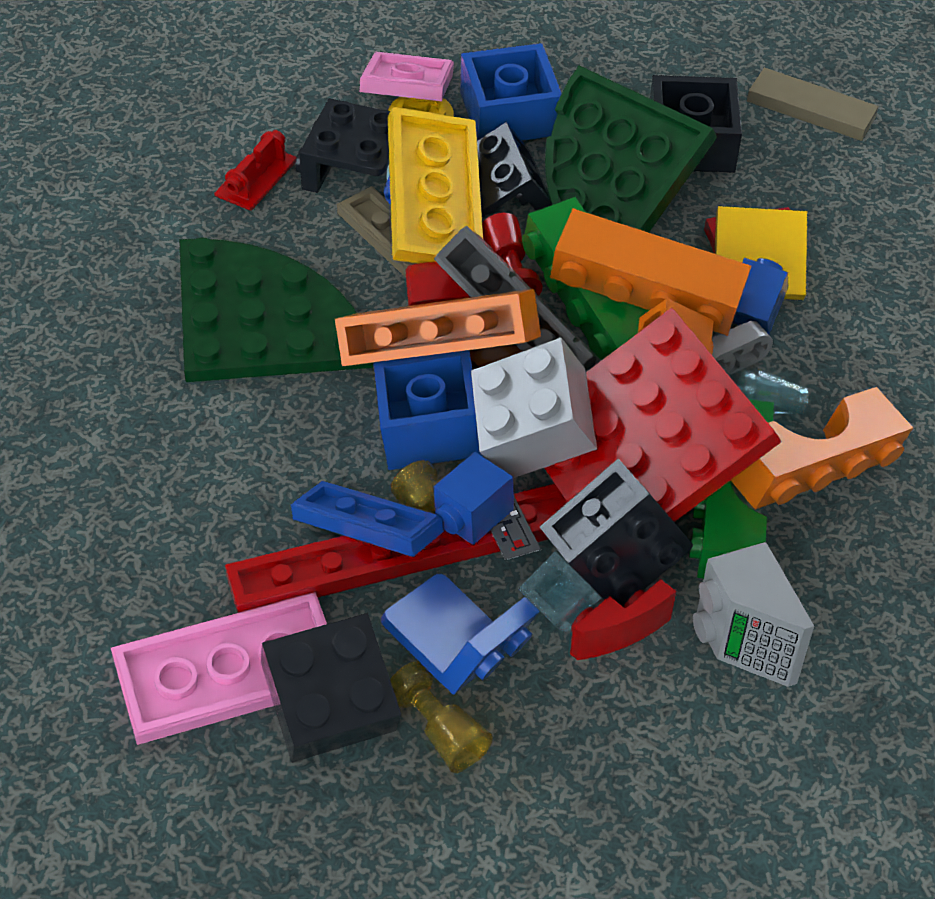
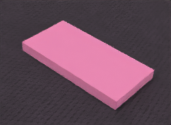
(206, 668)

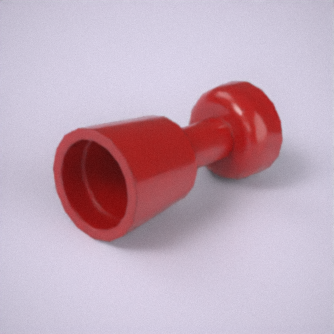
(504, 236)

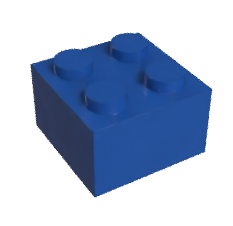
(512, 88)
(426, 408)

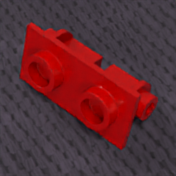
(257, 172)

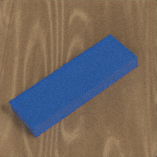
(367, 518)

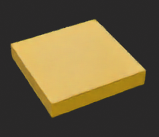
(766, 235)

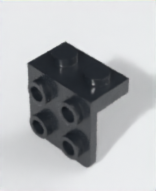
(344, 138)

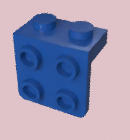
(454, 634)

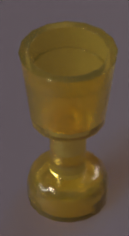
(449, 728)

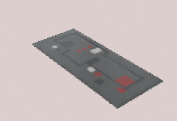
(514, 535)

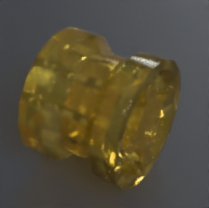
(415, 485)

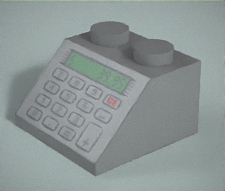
(753, 615)

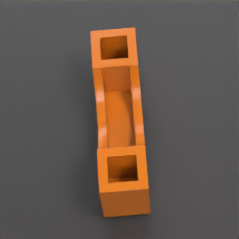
(858, 436)

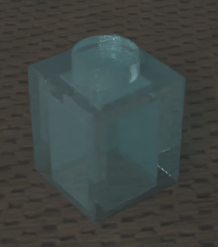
(559, 592)

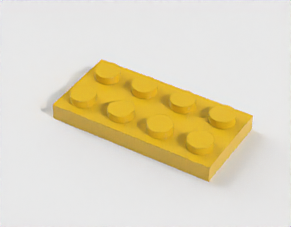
(431, 182)

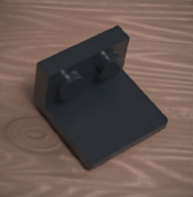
(508, 171)
(616, 535)

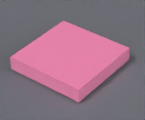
(407, 76)

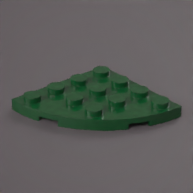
(620, 151)
(255, 313)

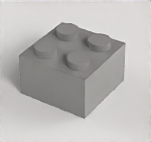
(533, 409)

